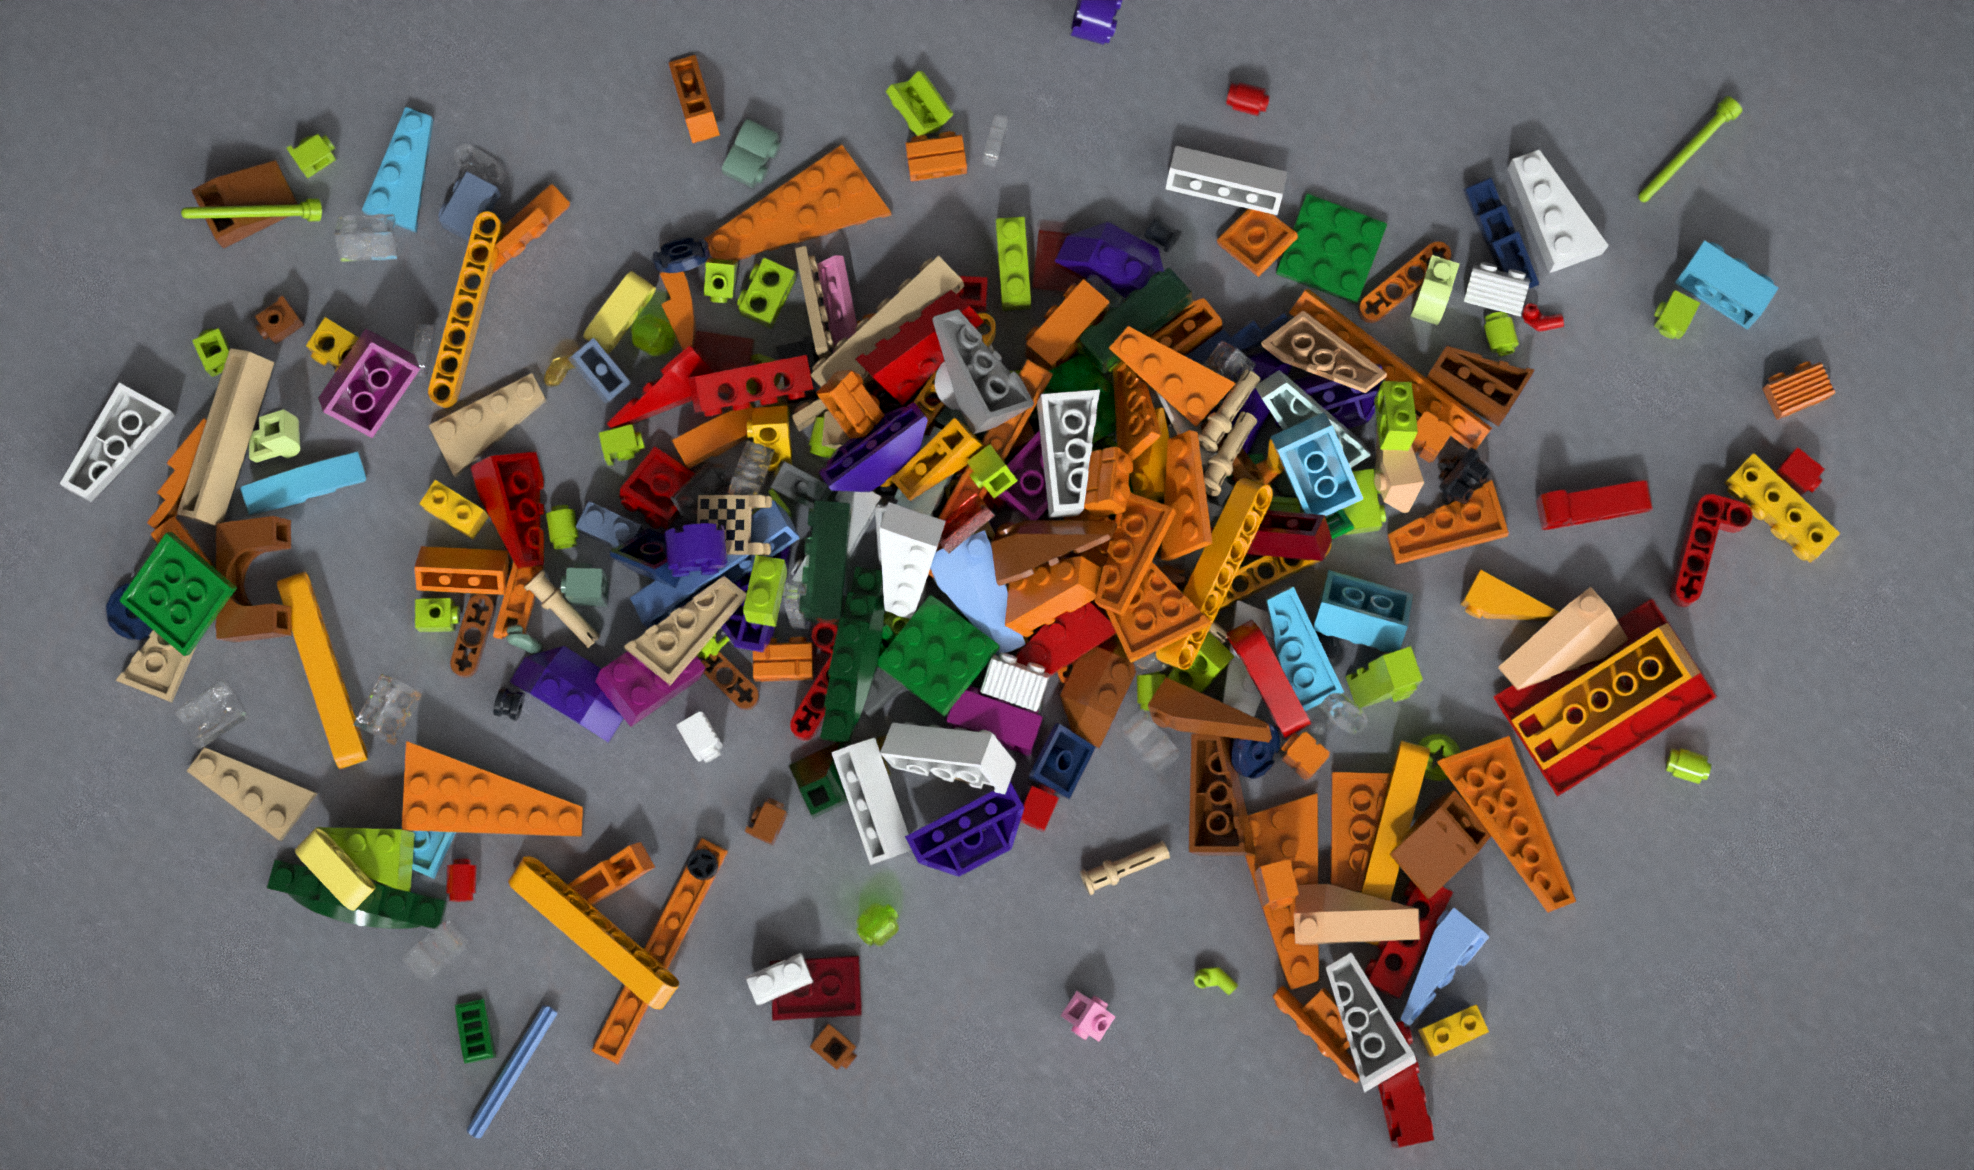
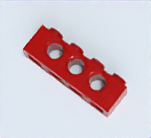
(705, 387)
(1394, 982)

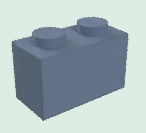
(469, 199)
(599, 370)
(606, 526)

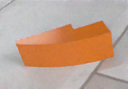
(680, 308)
(713, 437)
(613, 873)

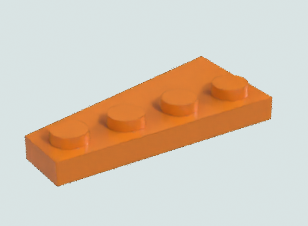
(1179, 380)
(1354, 823)

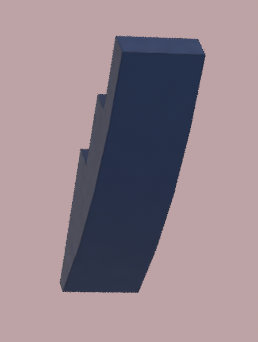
(1498, 230)
(1244, 340)

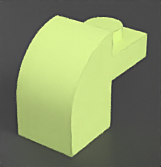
(1435, 290)
(276, 437)

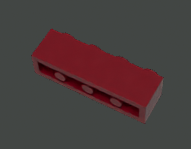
(1291, 536)

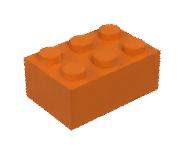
(1060, 333)

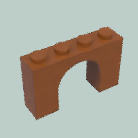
(236, 548)

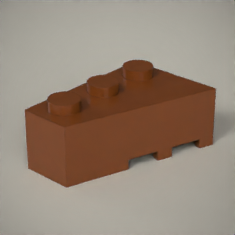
(1479, 383)

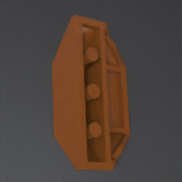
(1097, 690)

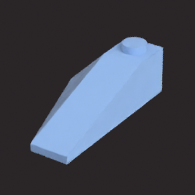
(971, 584)
(1451, 945)

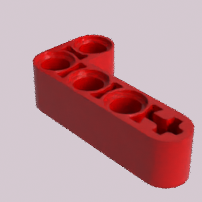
(1566, 509)
(1703, 551)
(1268, 678)
(819, 687)

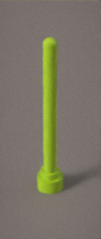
(1727, 110)
(308, 209)

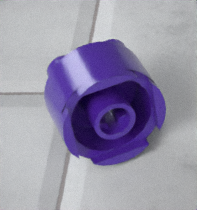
(1095, 20)
(696, 549)

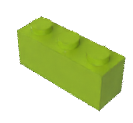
(1013, 263)

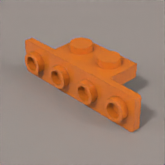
(527, 225)
(1323, 1024)

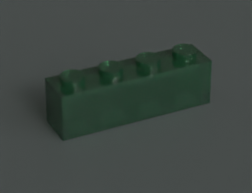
(1144, 311)
(826, 562)

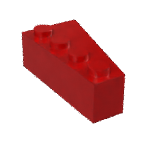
(914, 352)
(1068, 638)
(1405, 1104)

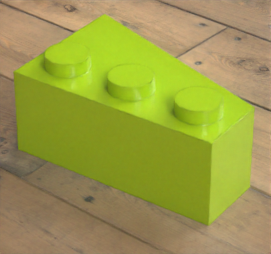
(1387, 677)
(379, 853)

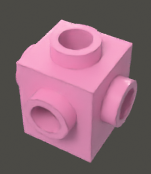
(1088, 1016)

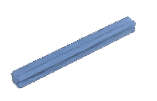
(511, 1071)

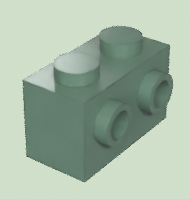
(585, 585)

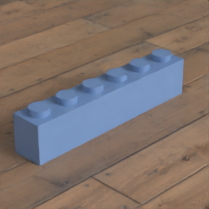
(659, 600)

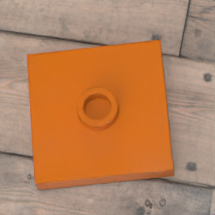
(1257, 240)

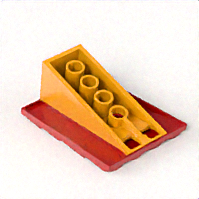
(1610, 705)

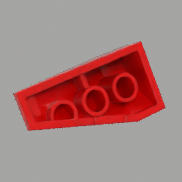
(666, 392)
(511, 495)

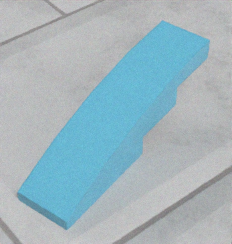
(303, 483)

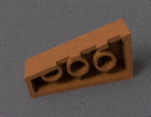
(1217, 803)

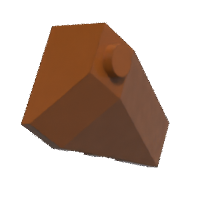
(1035, 542)
(1194, 712)

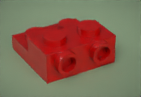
(652, 486)

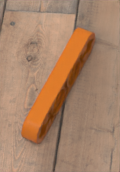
(1401, 279)

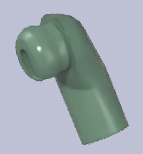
(523, 641)

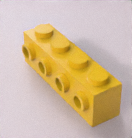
(1781, 508)

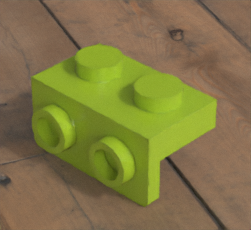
(920, 104)

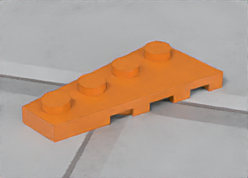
(1134, 412)
(1187, 496)
(1451, 527)
(1132, 551)

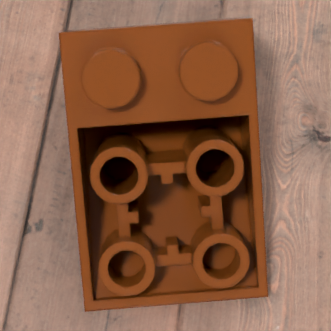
(247, 187)
(1440, 843)

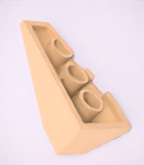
(1316, 349)
(1397, 477)
(1572, 638)
(1344, 916)

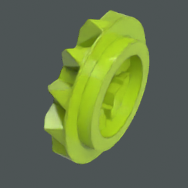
(1435, 742)

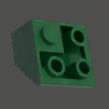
(820, 781)

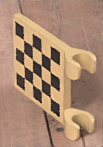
(735, 515)

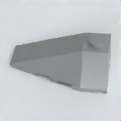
(981, 383)

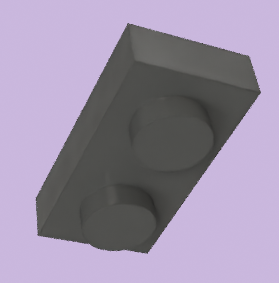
(799, 485)

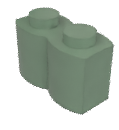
(751, 153)

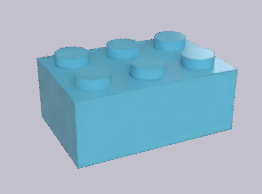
(1727, 284)
(1317, 466)
(1363, 612)

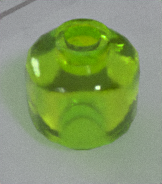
(652, 335)
(877, 924)

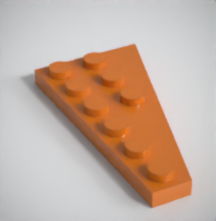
(810, 205)
(1157, 611)
(459, 797)
(1501, 798)
(1280, 835)

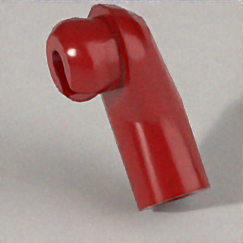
(1540, 322)

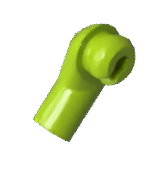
(1214, 977)

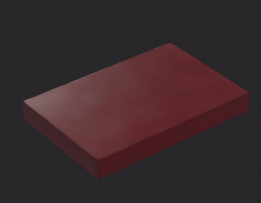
(832, 994)

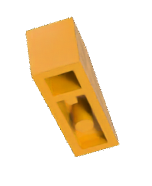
(938, 459)
(1150, 467)
(1499, 600)

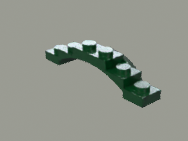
(854, 655)
(381, 909)

